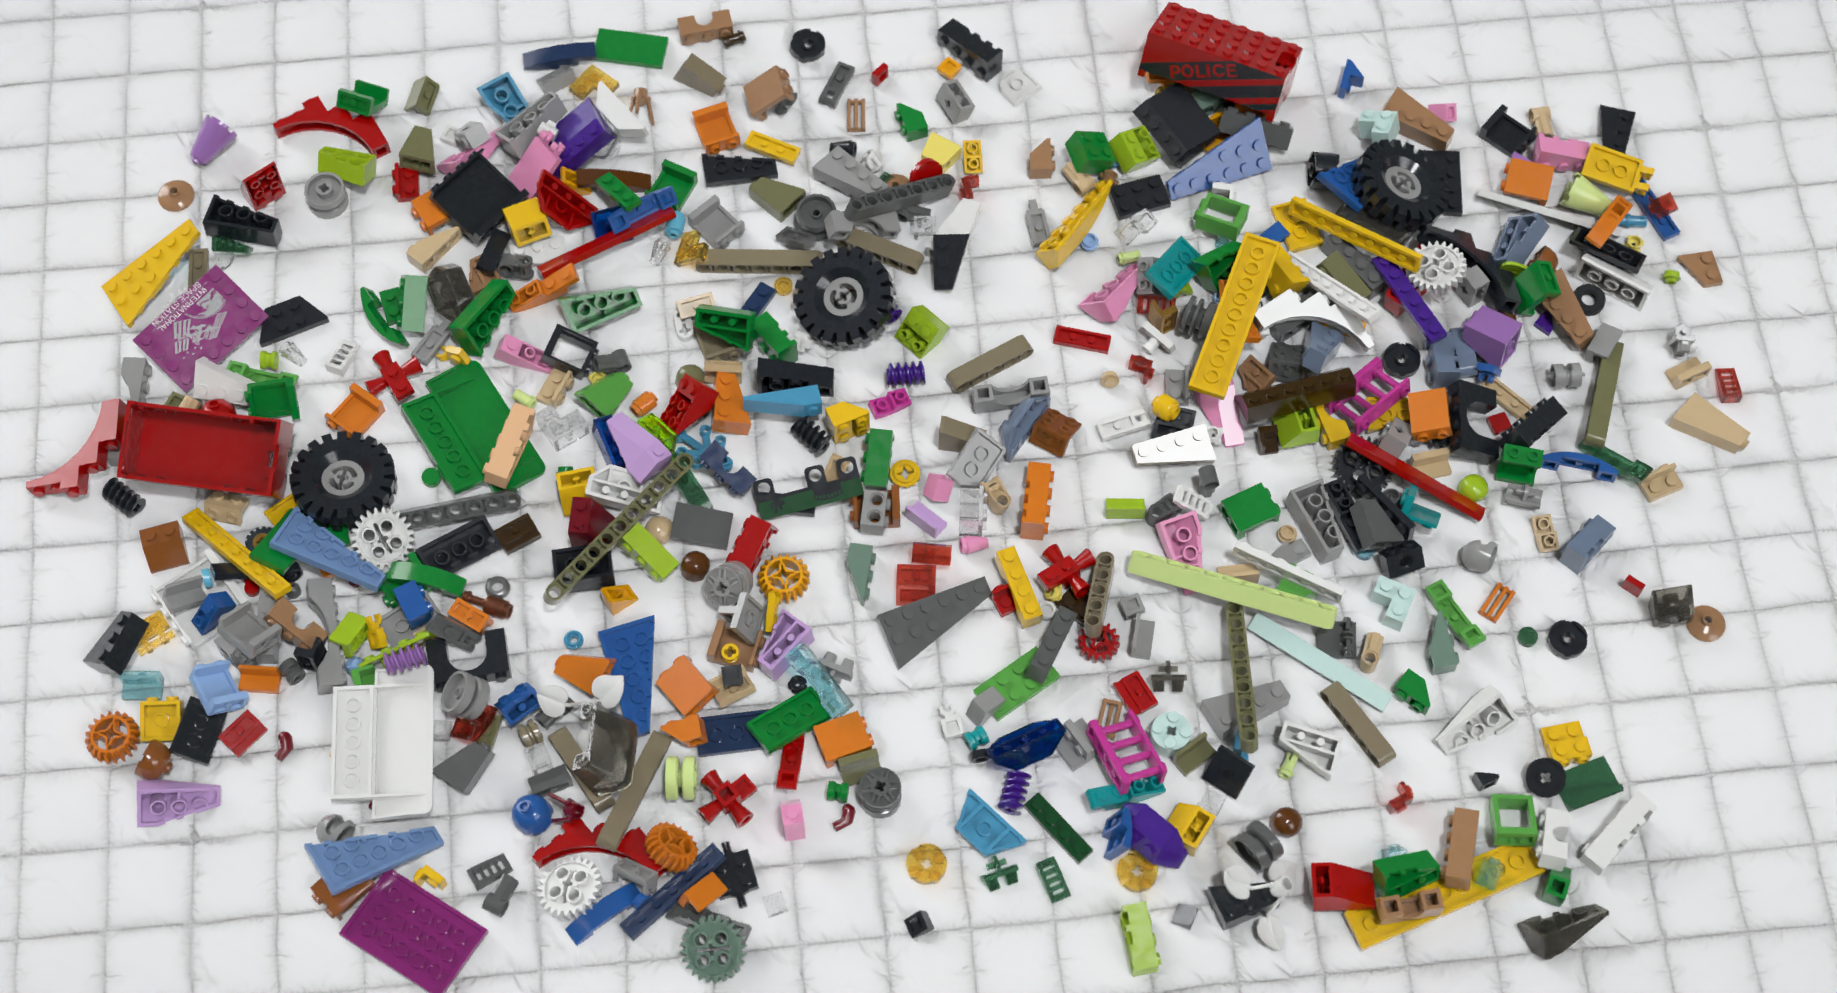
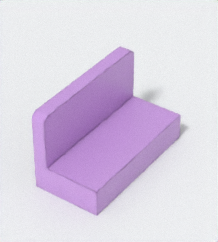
(925, 519)

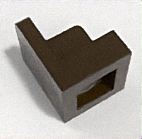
(1267, 440)

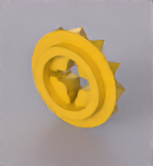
(910, 467)

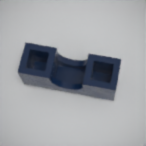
(713, 459)

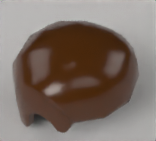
(695, 566)
(1286, 822)

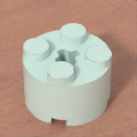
(1172, 724)

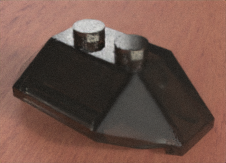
(449, 290)

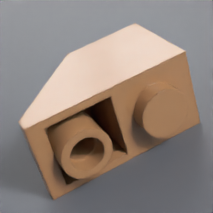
(1041, 161)

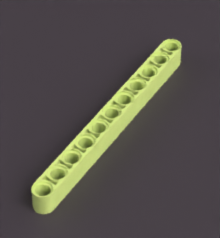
(1232, 589)

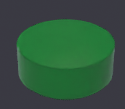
(431, 477)

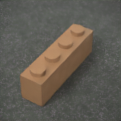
(1461, 848)

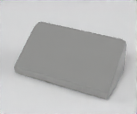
(557, 79)

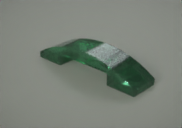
(1627, 469)
(691, 488)

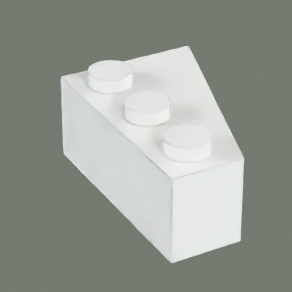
(216, 382)

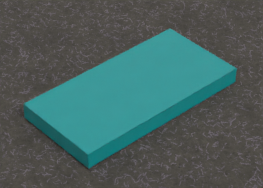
(1173, 268)

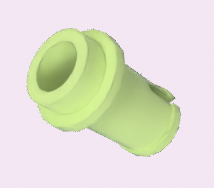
(1128, 257)
(524, 398)
(1287, 768)

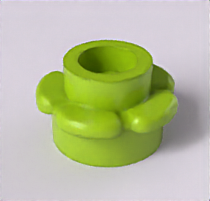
(1671, 276)

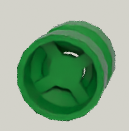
(837, 791)

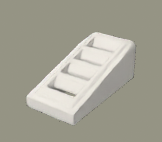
(343, 367)
(1203, 505)

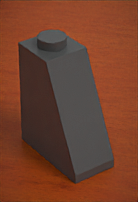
(1374, 526)
(466, 766)

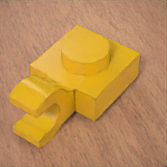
(454, 354)
(375, 634)

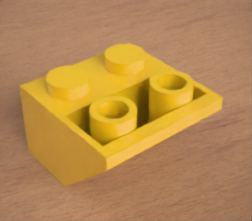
(526, 222)
(846, 421)
(571, 485)
(1192, 824)

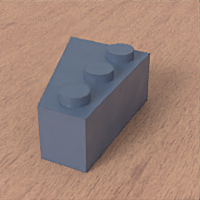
(1519, 238)
(1320, 346)
(1442, 362)
(1586, 543)

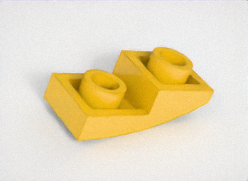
(972, 157)

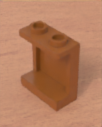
(893, 513)
(340, 902)

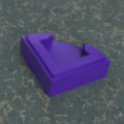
(1544, 323)

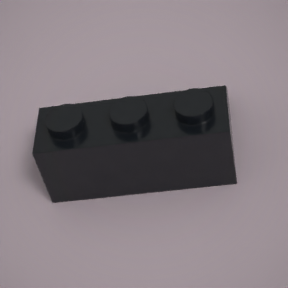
(600, 576)

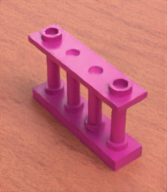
(1363, 378)
(1115, 764)

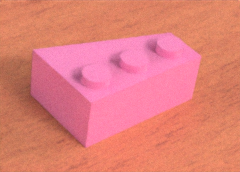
(1560, 153)

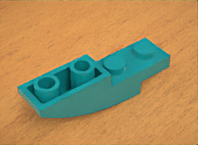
(1110, 798)

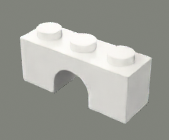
(1550, 851)

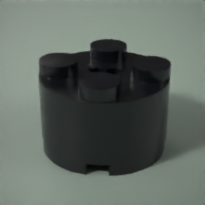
(1320, 163)

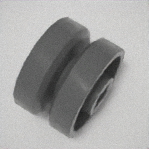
(811, 214)
(1258, 846)

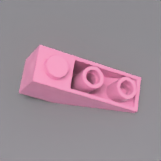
(521, 354)

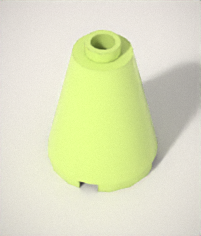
(1584, 196)

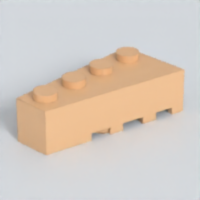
(509, 446)

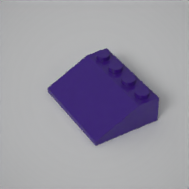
(582, 134)

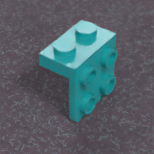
(1418, 513)

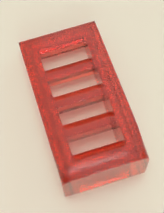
(1141, 298)
(1725, 397)

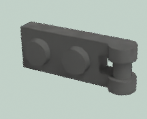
(836, 84)
(453, 631)

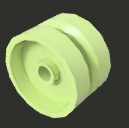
(681, 778)

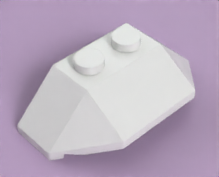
(618, 114)
(617, 488)

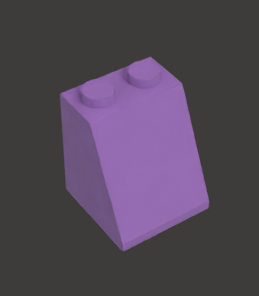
(1492, 335)

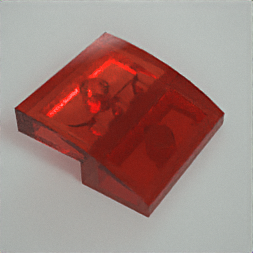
(914, 582)
(474, 729)

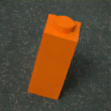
(583, 669)

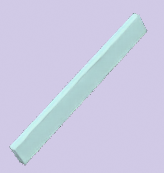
(1320, 661)

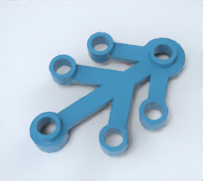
(727, 462)

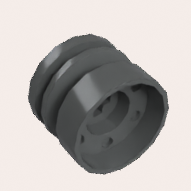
(1197, 317)
(876, 802)

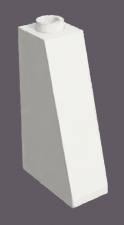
(960, 221)

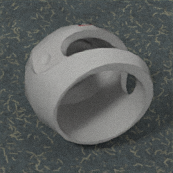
(1479, 556)
(334, 828)

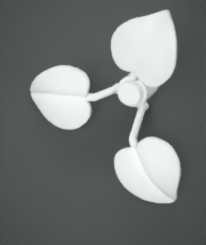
(605, 688)
(1283, 882)

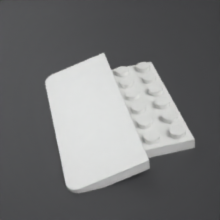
(385, 743)

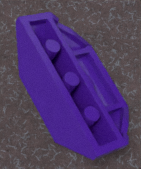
(1155, 837)

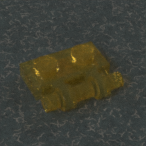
(156, 627)

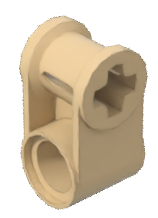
(996, 492)

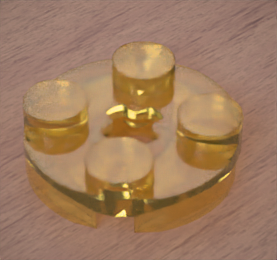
(921, 854)
(1129, 880)

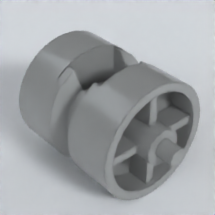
(1566, 375)

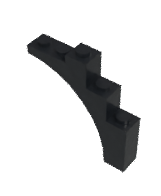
(1502, 285)

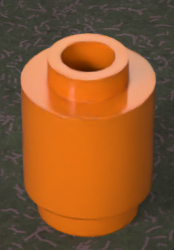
(643, 404)

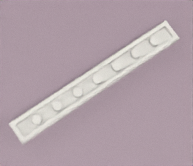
(1541, 210)
(1338, 292)

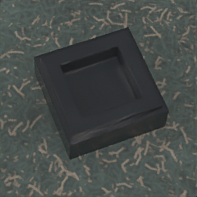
(732, 675)

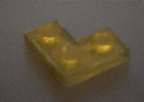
(589, 81)
(690, 250)

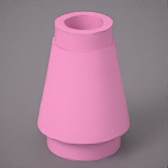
(971, 544)

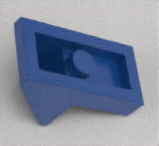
(1351, 76)

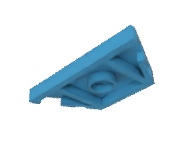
(986, 828)

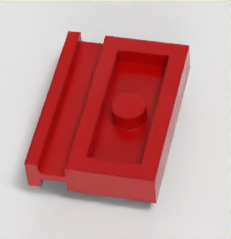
(1135, 693)
(242, 733)

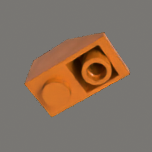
(687, 731)

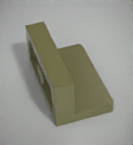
(422, 95)
(1193, 755)
(856, 765)

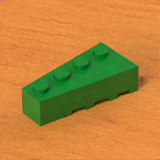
(481, 316)

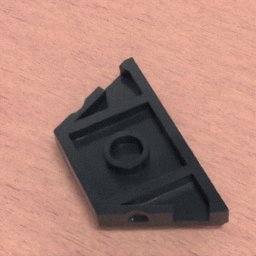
(290, 319)

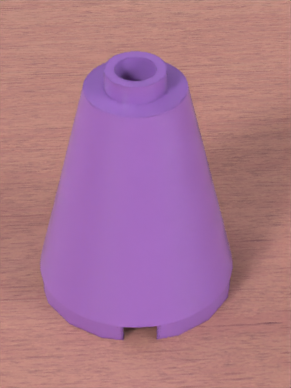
(211, 140)

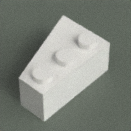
(1311, 746)

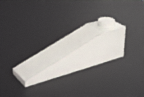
(1481, 717)

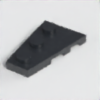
(948, 255)

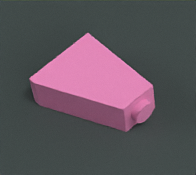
(793, 820)

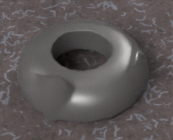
(501, 593)

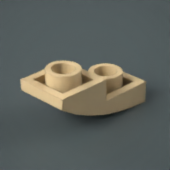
(1544, 533)

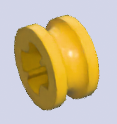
(725, 649)

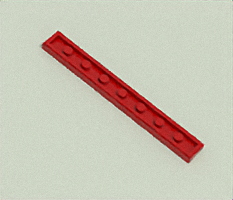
(605, 242)
(1415, 476)

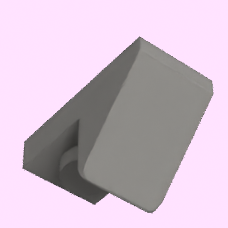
(1293, 552)

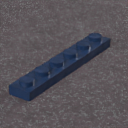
(671, 892)

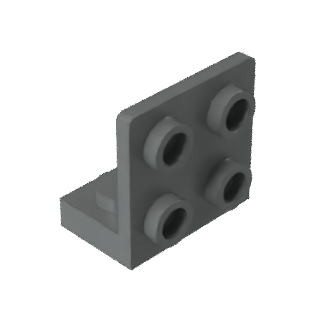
(1286, 361)

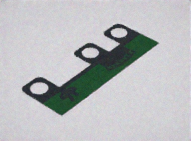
(814, 495)

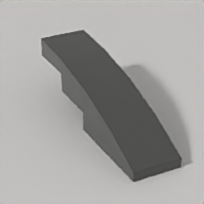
(688, 914)

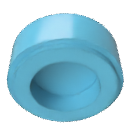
(207, 578)

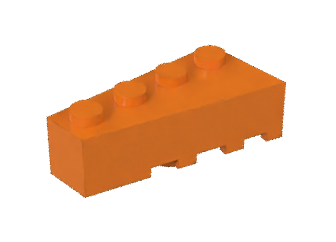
(1035, 501)

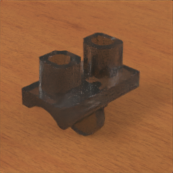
(1158, 679)

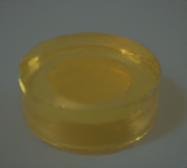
(783, 286)

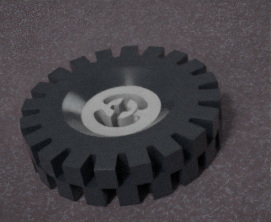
(1400, 185)
(829, 281)
(326, 467)

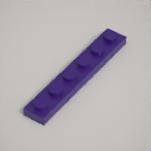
(1410, 299)

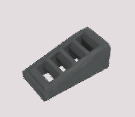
(479, 868)

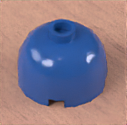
(532, 814)

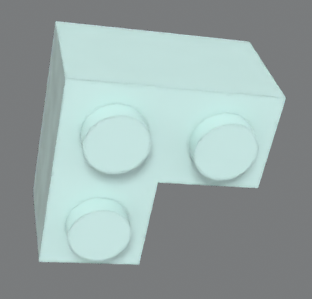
(1378, 125)
(1396, 598)

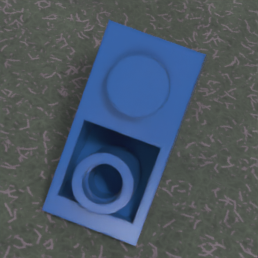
(211, 610)

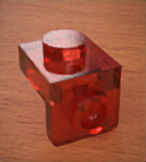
(967, 183)
(1662, 205)
(1143, 366)
(1401, 802)

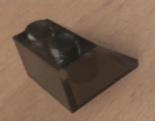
(1671, 606)

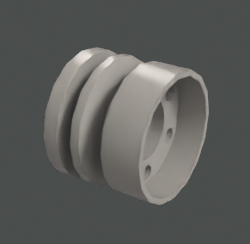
(735, 576)

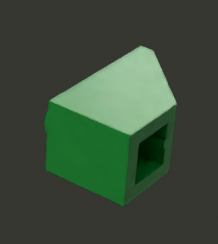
(912, 122)
(1413, 691)
(1556, 886)

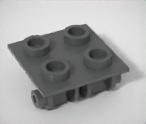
(1339, 641)

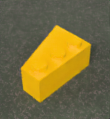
(1285, 275)

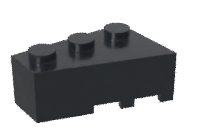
(117, 644)
(1234, 911)

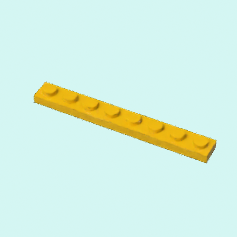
(1355, 234)
(236, 553)

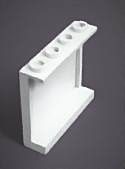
(182, 620)

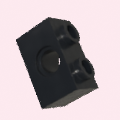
(1411, 561)

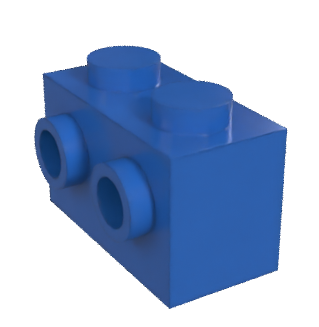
(413, 604)
(517, 703)

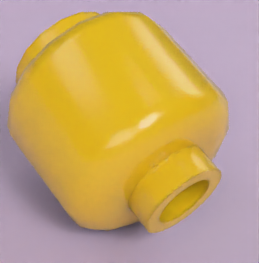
(1165, 407)

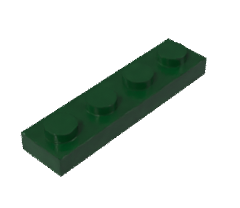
(1058, 828)

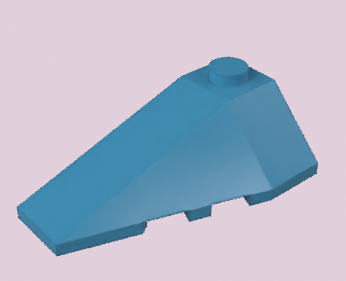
(503, 97)
(792, 402)

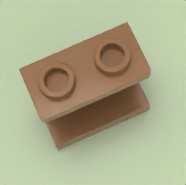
(768, 91)
(747, 653)

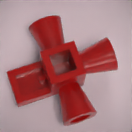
(393, 375)
(1066, 570)
(727, 798)

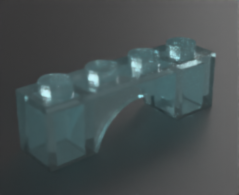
(810, 667)

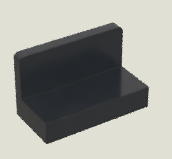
(312, 658)

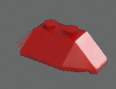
(562, 203)

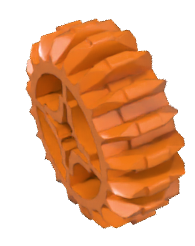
(120, 744)
(671, 847)

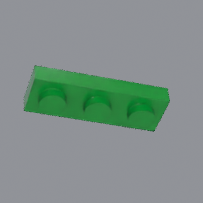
(618, 192)

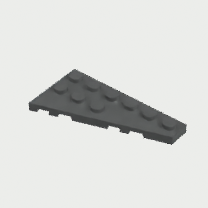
(922, 622)

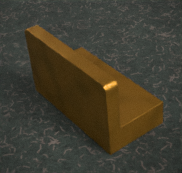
(1164, 319)

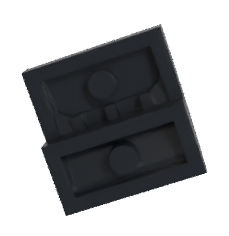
(1183, 421)

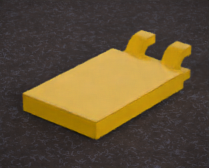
(1616, 170)

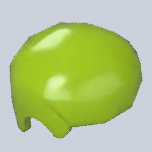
(1473, 487)

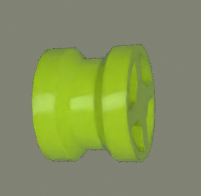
(269, 360)

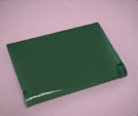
(1589, 784)

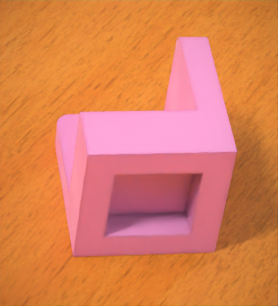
(1444, 111)
(938, 487)

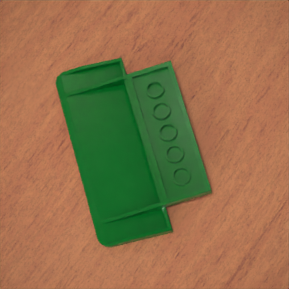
(461, 427)

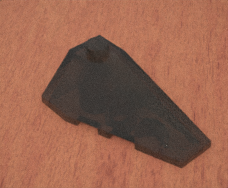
(1557, 933)

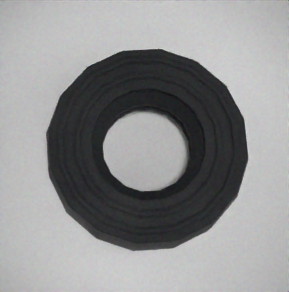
(1596, 292)

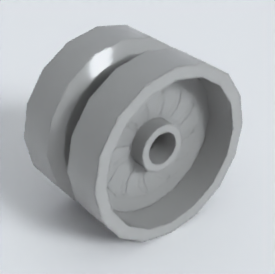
(326, 195)
(465, 695)

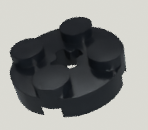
(807, 54)
(1399, 369)
(1564, 649)
(1544, 766)

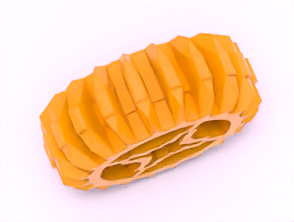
(798, 574)

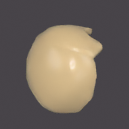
(659, 528)

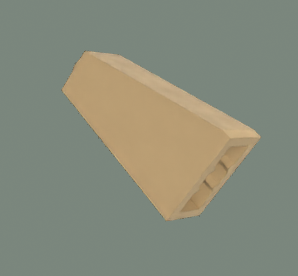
(1710, 425)

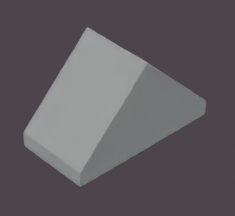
(985, 705)

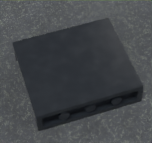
(476, 196)

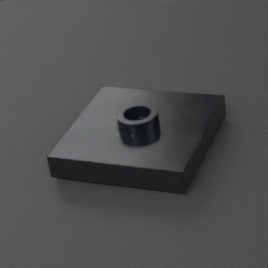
(1228, 771)

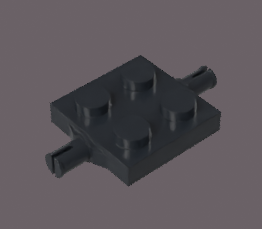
(737, 874)

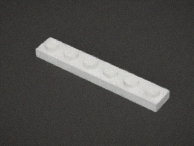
(1287, 571)

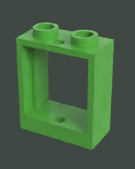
(1218, 226)
(1505, 835)

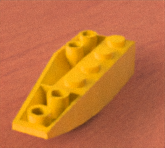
(1074, 227)

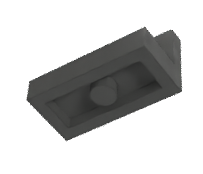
(550, 781)

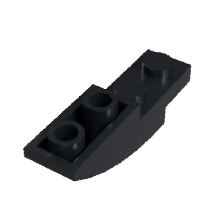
(1340, 502)

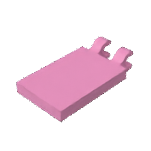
(536, 157)

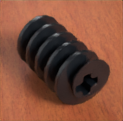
(811, 436)
(123, 497)

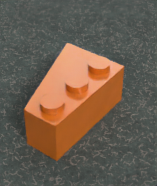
(728, 406)

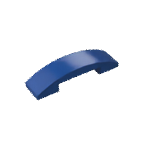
(651, 203)
(1580, 461)
(602, 912)

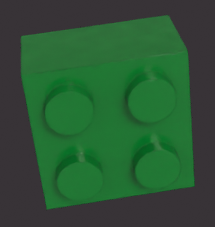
(1090, 152)

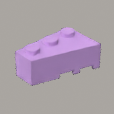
(786, 635)

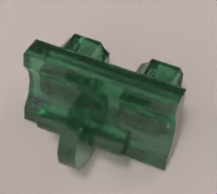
(1008, 872)

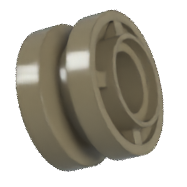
(530, 734)

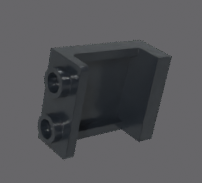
(1507, 133)

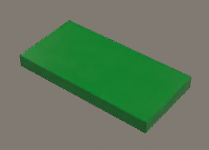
(631, 48)
(269, 557)
(788, 720)

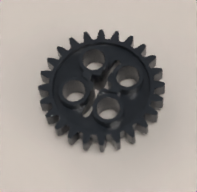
(1346, 469)

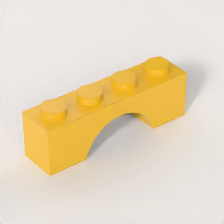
(1333, 431)
(1021, 589)

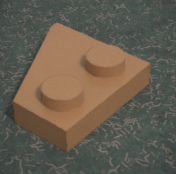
(1702, 267)
(479, 279)
(1255, 374)

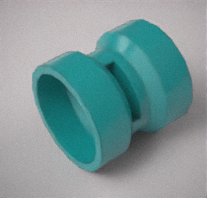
(976, 738)

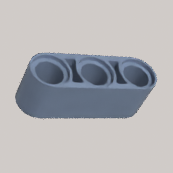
(1466, 355)

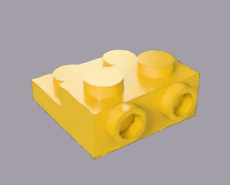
(160, 718)
(1566, 743)

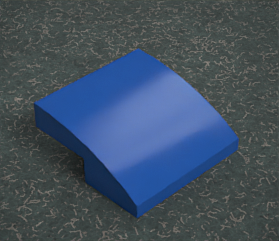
(1119, 833)

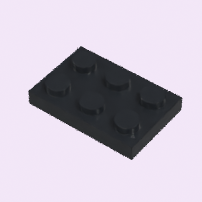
(1139, 194)
(197, 733)

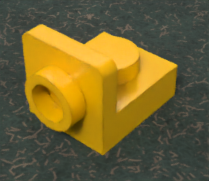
(430, 876)

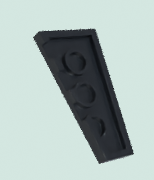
(1370, 491)

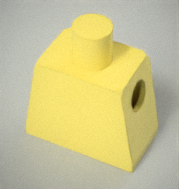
(942, 151)

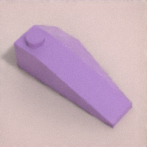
(640, 450)
(170, 800)

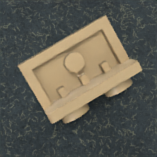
(226, 507)
(732, 693)

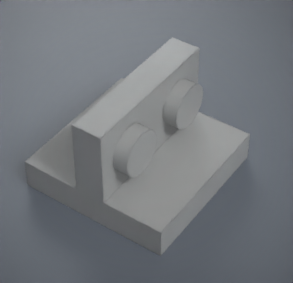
(745, 617)
(1075, 745)

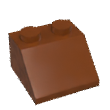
(164, 546)

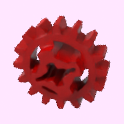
(1102, 649)

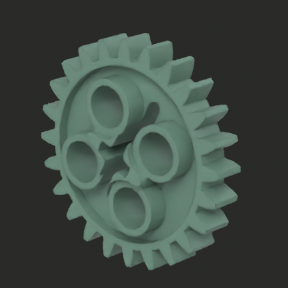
(716, 967)

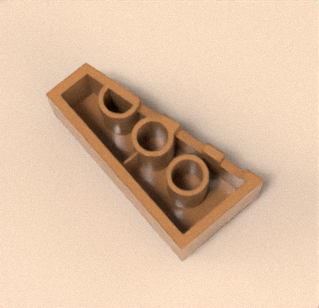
(1419, 123)
(1568, 313)

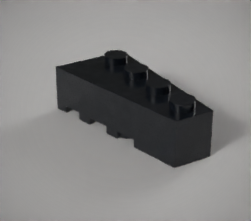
(971, 50)
(240, 223)
(784, 375)
(1535, 424)

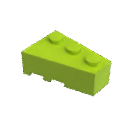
(348, 164)
(648, 553)
(1139, 939)

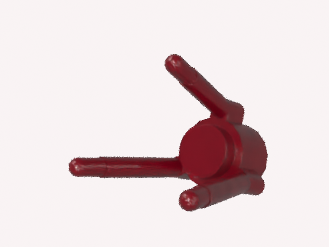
(571, 809)

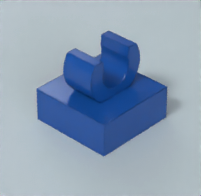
(1488, 370)

